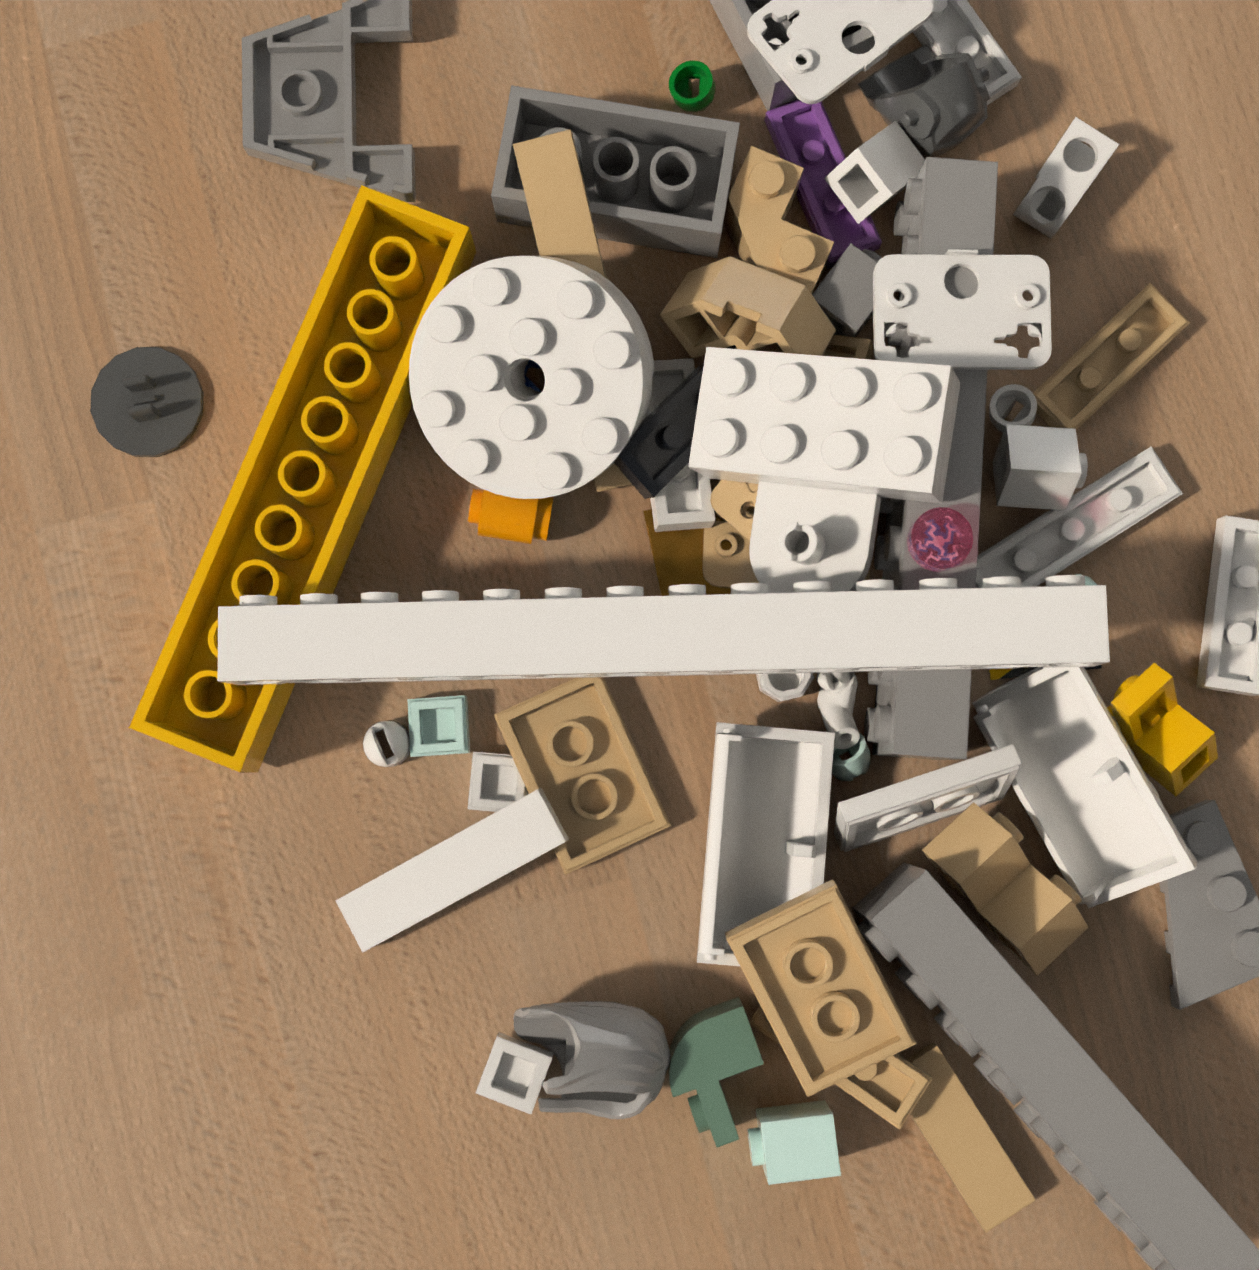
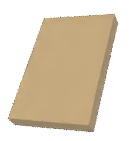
(585, 768)
(820, 988)

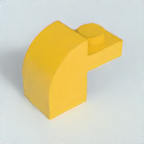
(1161, 733)

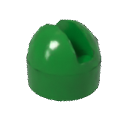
(681, 86)

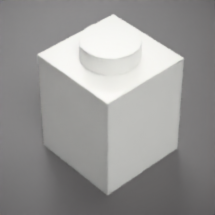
(875, 172)
(1038, 467)

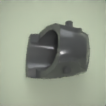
(931, 98)

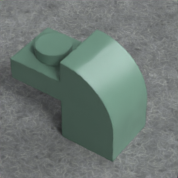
(709, 1049)

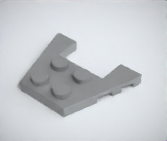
(304, 96)

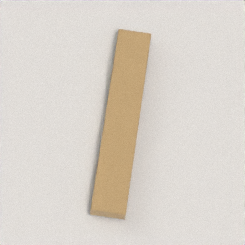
(562, 219)

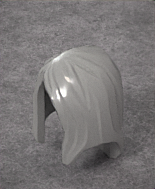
(607, 1054)

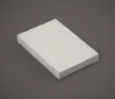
(925, 798)

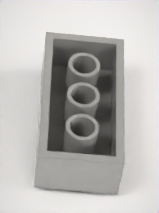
(645, 170)

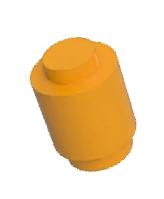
(510, 517)

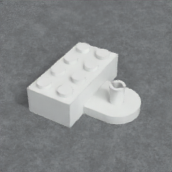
(824, 450)

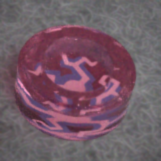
(940, 539)

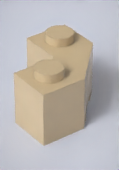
(758, 225)
(746, 308)
(1018, 903)

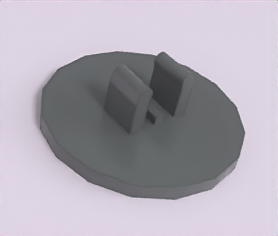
(147, 402)

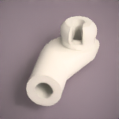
(836, 706)

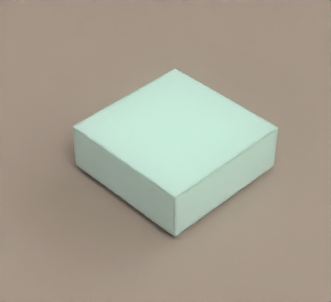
(438, 726)

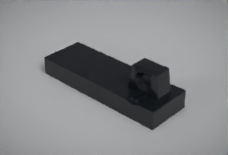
(663, 439)

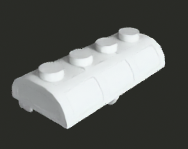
(1083, 784)
(762, 827)

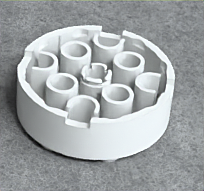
(472, 379)

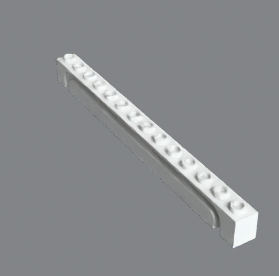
(665, 634)

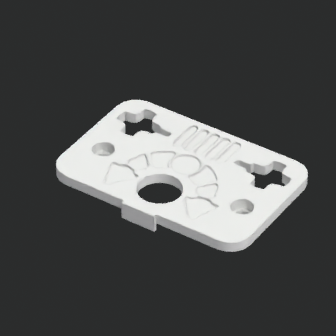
(818, 39)
(965, 328)

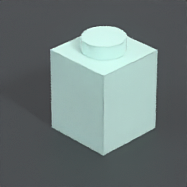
(795, 1142)

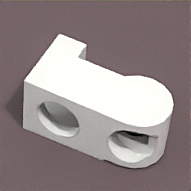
(1065, 177)

